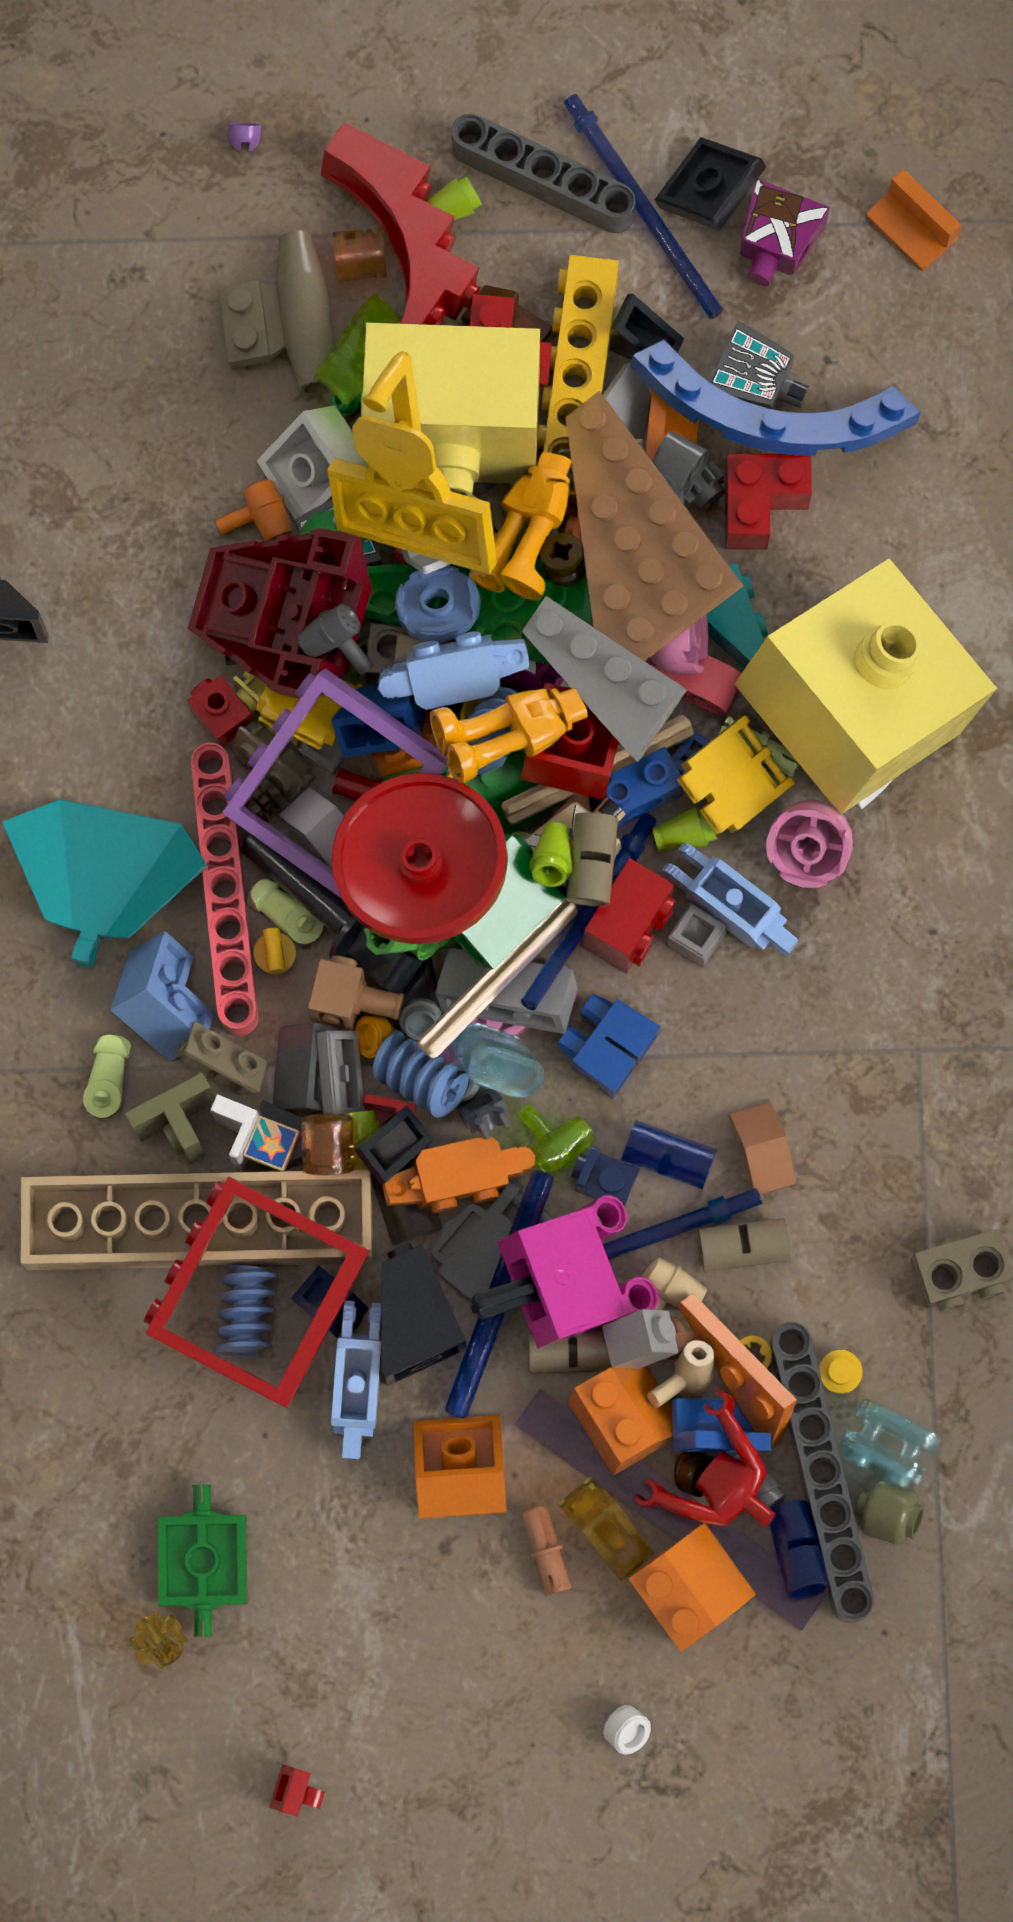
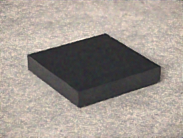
(710, 183)

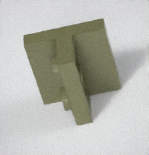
(170, 1113)

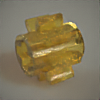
(158, 1640)

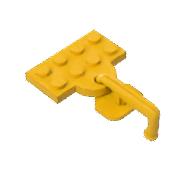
(402, 492)

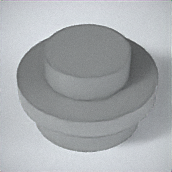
(418, 1017)

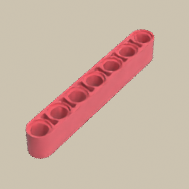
(228, 909)

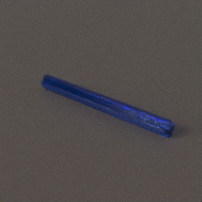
(487, 1329)

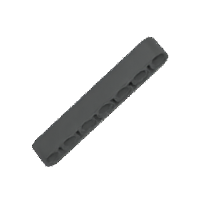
(818, 1494)

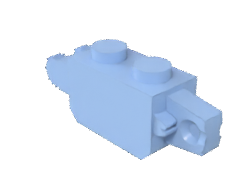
(454, 670)
(733, 900)
(356, 1380)

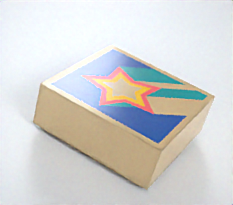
(271, 1144)

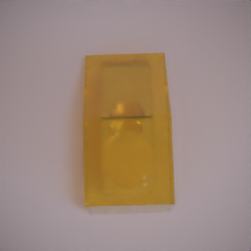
(606, 1528)

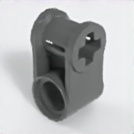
(680, 462)

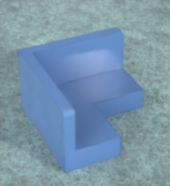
(155, 997)

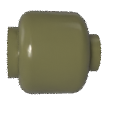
(890, 1512)

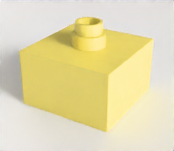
(472, 395)
(864, 685)

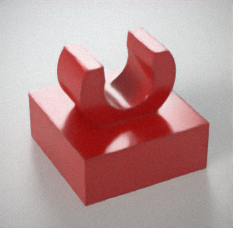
(292, 1791)

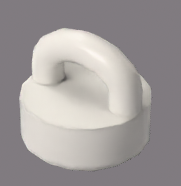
(627, 1729)

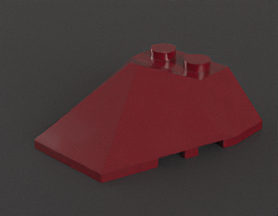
(268, 591)

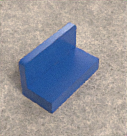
(701, 1432)

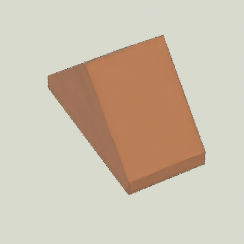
(764, 1148)

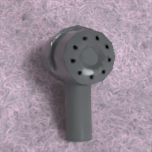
(333, 630)

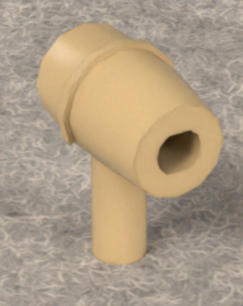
(672, 1283)
(691, 1374)

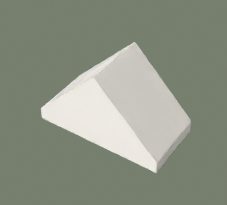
(314, 823)

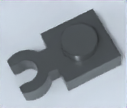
(484, 1113)

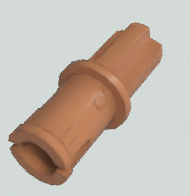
(546, 1550)

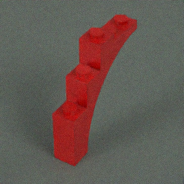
(396, 193)

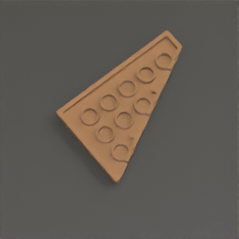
(642, 548)

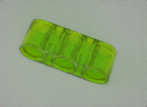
(344, 365)

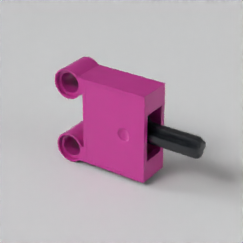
(565, 1275)

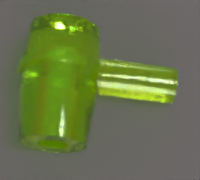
(558, 1145)

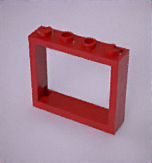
(182, 1272)

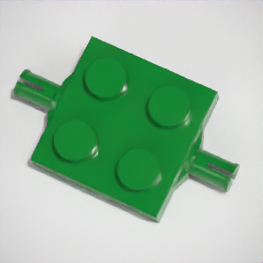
(202, 1560)

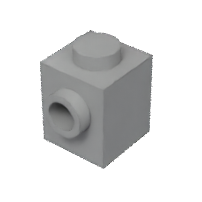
(640, 1339)

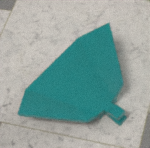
(101, 868)

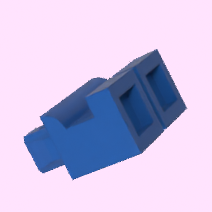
(614, 1045)

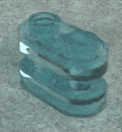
(498, 1060)
(899, 1468)

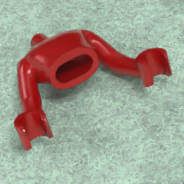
(727, 1481)

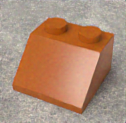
(620, 1417)
(459, 1466)
(692, 1586)

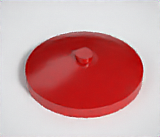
(419, 858)

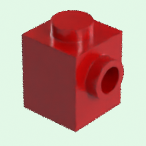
(219, 709)

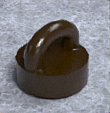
(689, 1469)

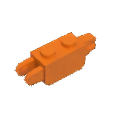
(457, 1172)

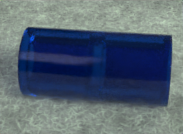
(669, 1154)
(798, 1550)

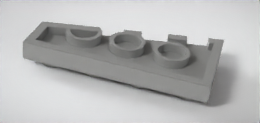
(613, 682)

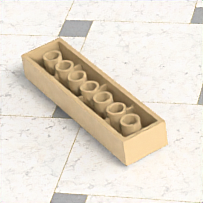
(149, 1216)

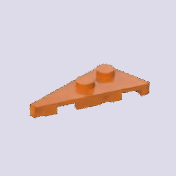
(755, 1389)

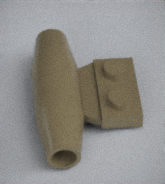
(292, 316)

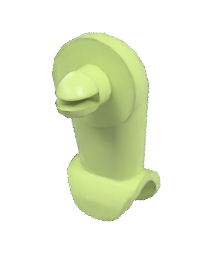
(284, 912)
(106, 1079)

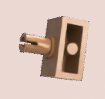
(342, 994)

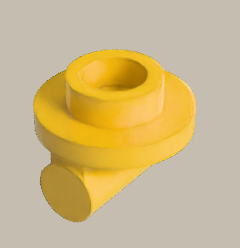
(274, 952)

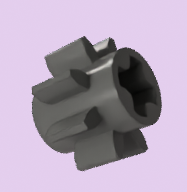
(706, 488)

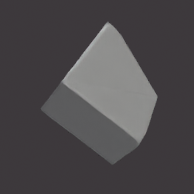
(697, 935)

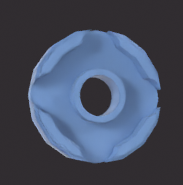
(441, 623)

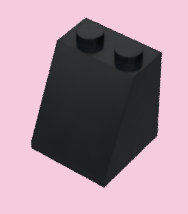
(415, 1316)

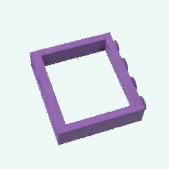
(285, 727)

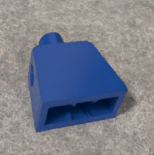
(359, 738)

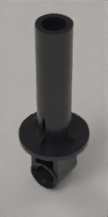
(389, 970)

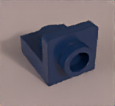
(603, 1176)
(313, 1292)

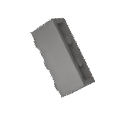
(551, 1014)

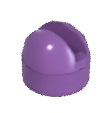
(244, 132)

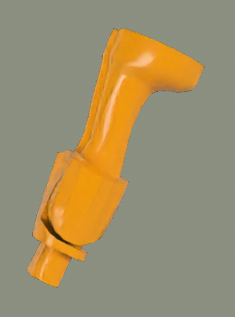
(537, 502)
(533, 717)

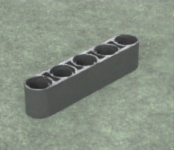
(533, 156)

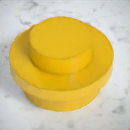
(840, 1371)

